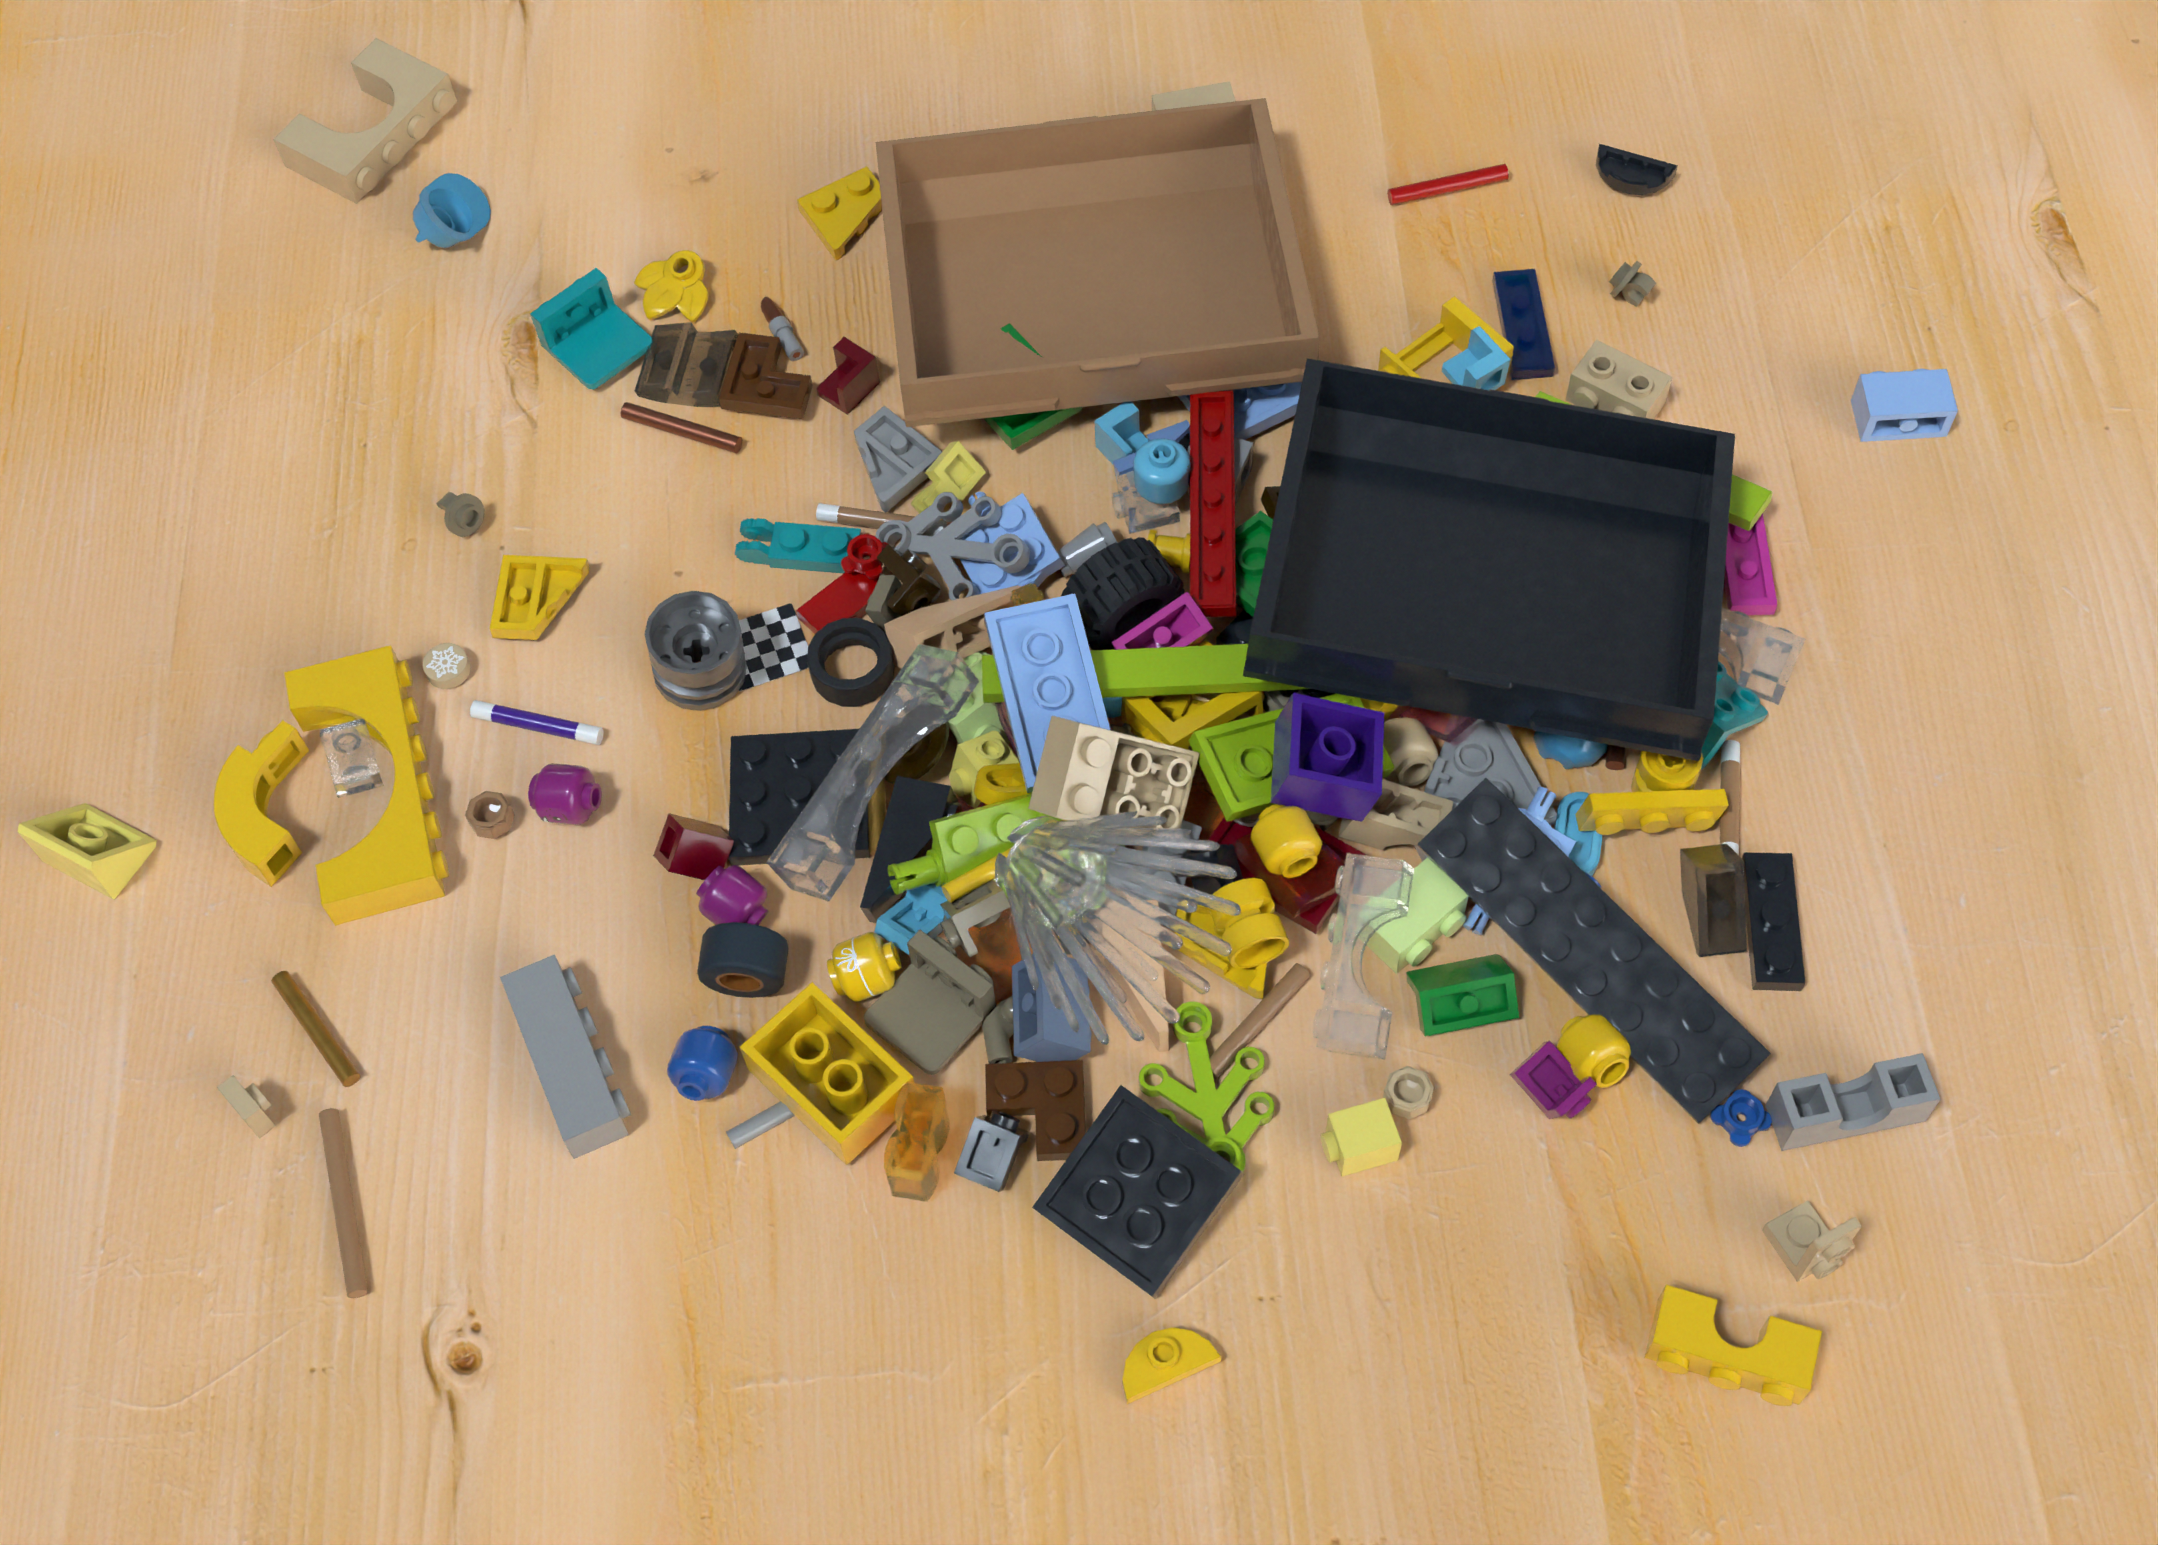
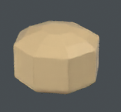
(1408, 1092)

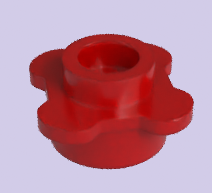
(861, 547)

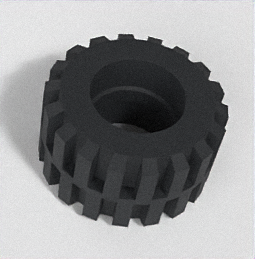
(1122, 589)

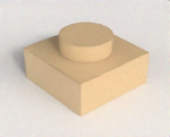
(249, 1104)

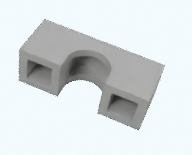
(1884, 1098)

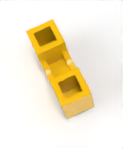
(1687, 1340)

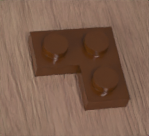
(754, 384)
(1048, 1091)

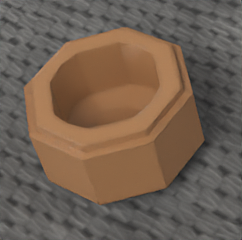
(489, 814)

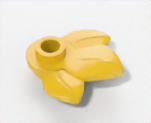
(671, 289)

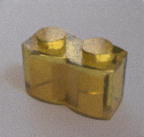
(913, 1147)

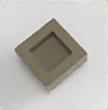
(877, 603)

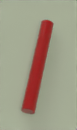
(1447, 184)

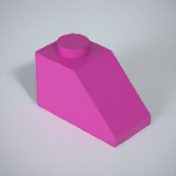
(1173, 626)

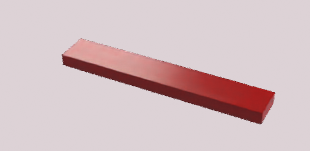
(1212, 503)

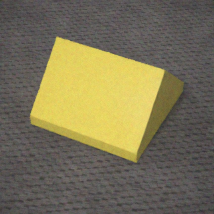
(89, 846)

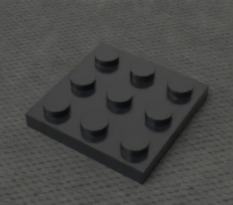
(773, 784)
(1138, 1191)

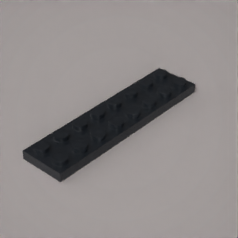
(1593, 949)

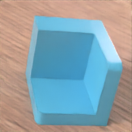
(1480, 365)
(1119, 432)

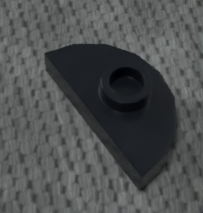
(1633, 172)

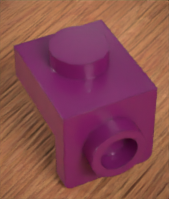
(1552, 1084)

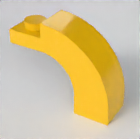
(243, 801)

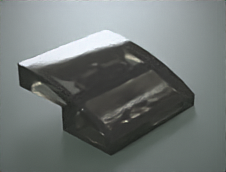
(686, 365)

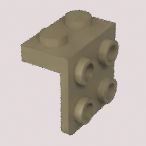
(932, 1004)

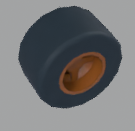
(742, 960)

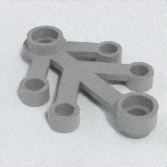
(946, 543)

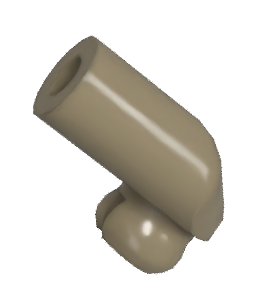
(997, 1032)

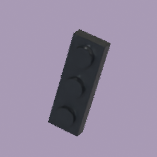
(1773, 922)

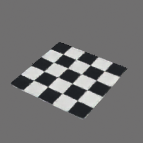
(772, 646)

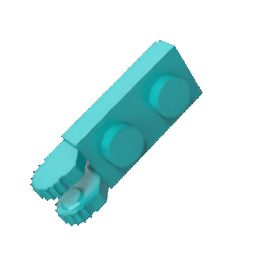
(795, 545)

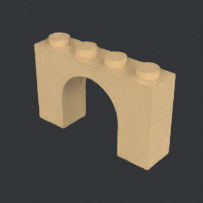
(357, 161)

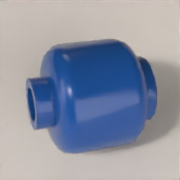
(702, 1063)

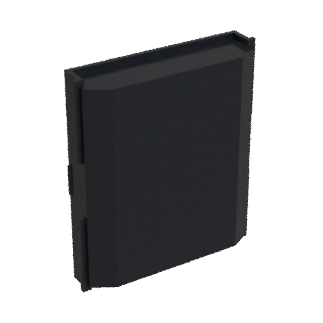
(1498, 559)

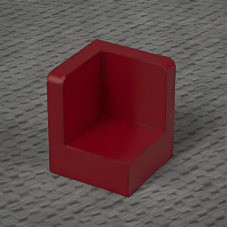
(853, 377)
(692, 847)

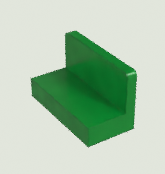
(1464, 994)

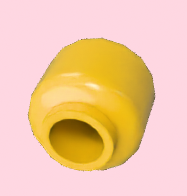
(1286, 840)
(1595, 1049)

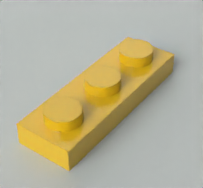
(1651, 810)

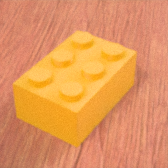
(827, 1072)

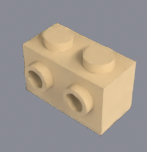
(1617, 383)

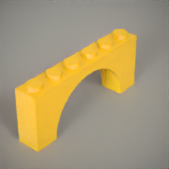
(399, 856)

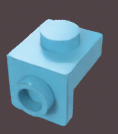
(915, 912)

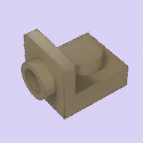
(973, 909)

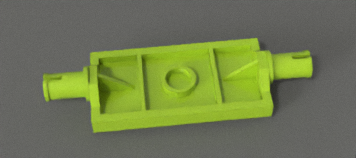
(963, 843)

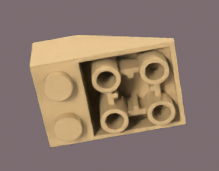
(1108, 772)

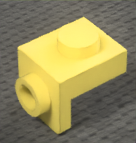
(973, 755)

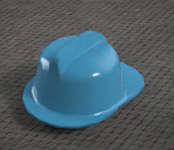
(450, 211)

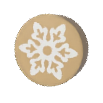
(446, 666)

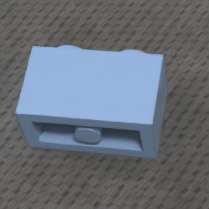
(1903, 405)

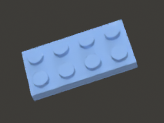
(1043, 673)

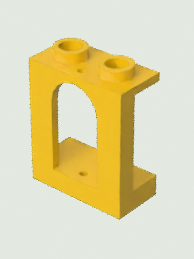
(1453, 328)
(1152, 724)

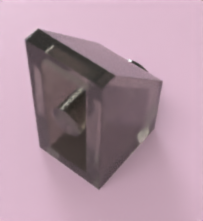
(1714, 898)

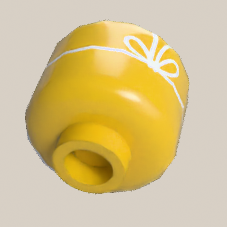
(863, 966)

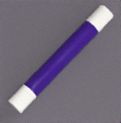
(536, 722)

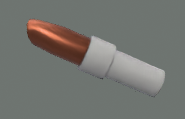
(781, 328)

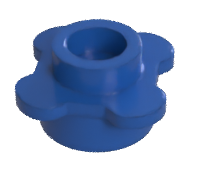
(1748, 1105)

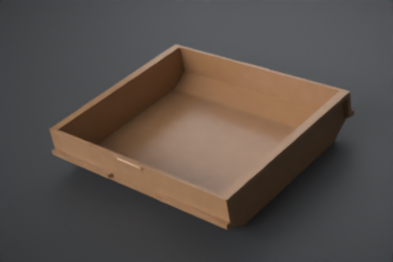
(1118, 247)

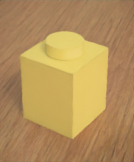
(1361, 1137)

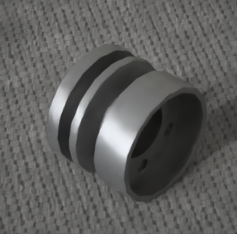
(691, 630)

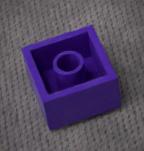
(1328, 757)

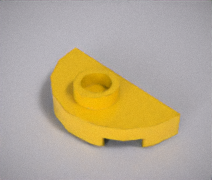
(1164, 1360)

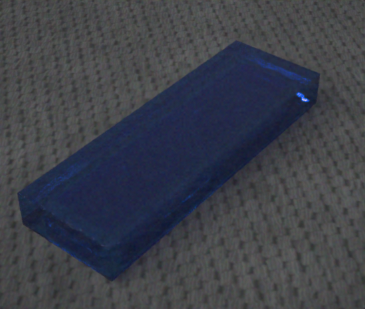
(1523, 323)

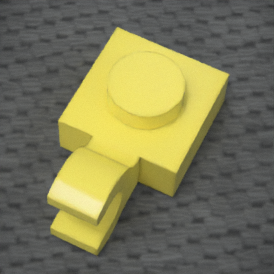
(951, 472)

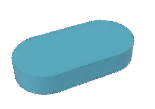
(1588, 843)

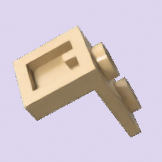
(1807, 1243)

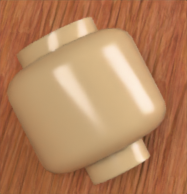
(1409, 750)

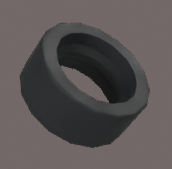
(839, 635)

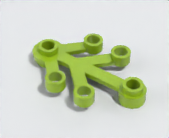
(1208, 1103)

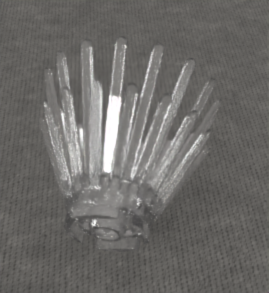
(1064, 884)

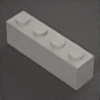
(565, 1057)

